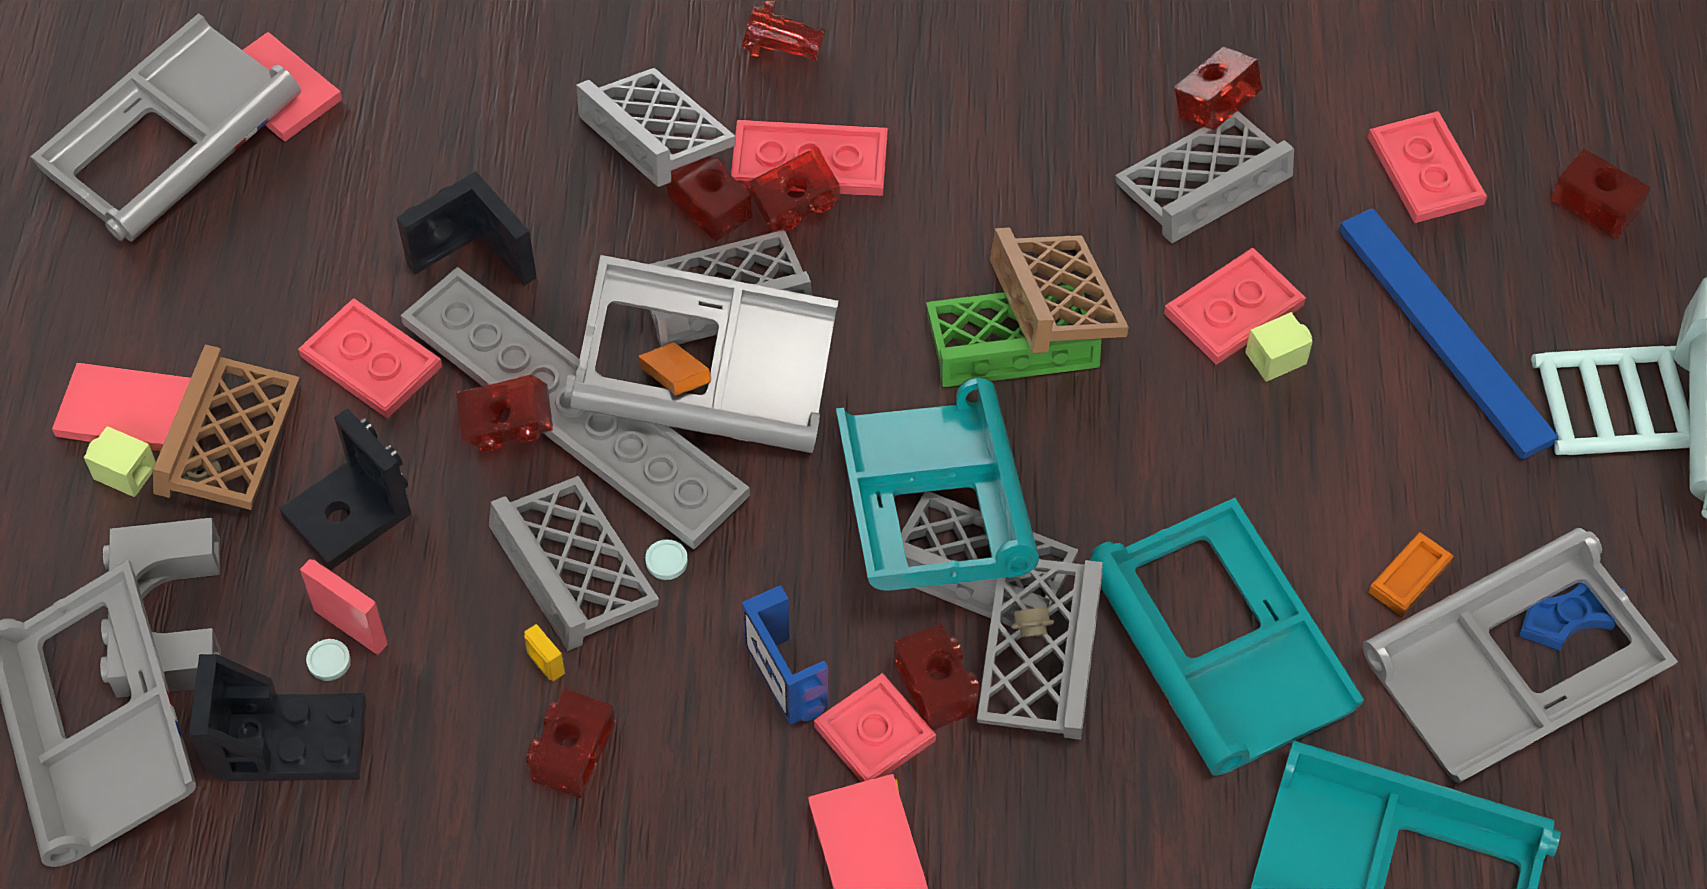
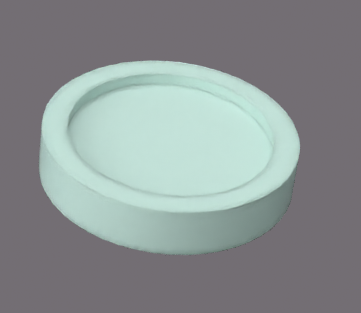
(666, 559)
(328, 659)

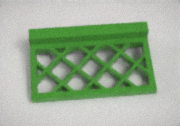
(1002, 358)

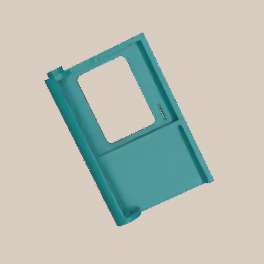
(934, 452)
(1253, 689)
(1343, 816)

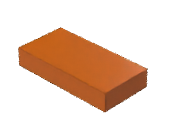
(675, 368)
(1410, 574)

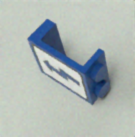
(766, 626)

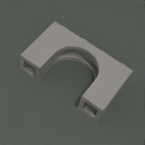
(161, 555)

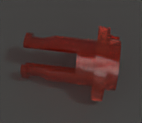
(777, 32)

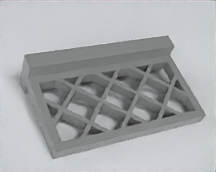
(631, 134)
(1223, 189)
(685, 329)
(544, 581)
(973, 595)
(1077, 655)

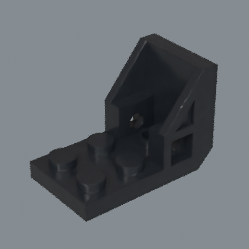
(260, 735)

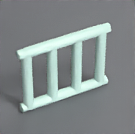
(1606, 440)

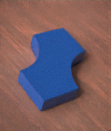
(1561, 616)

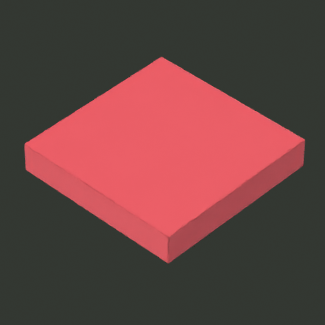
(344, 606)
(874, 730)

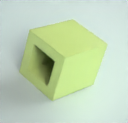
(1279, 346)
(120, 461)

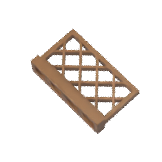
(1027, 291)
(190, 427)

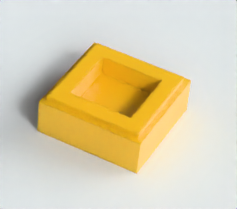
(544, 653)

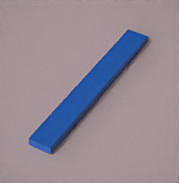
(1448, 334)

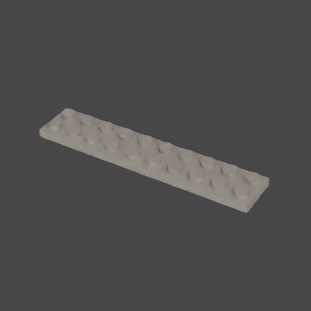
(636, 457)

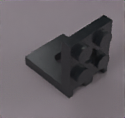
(464, 214)
(365, 486)

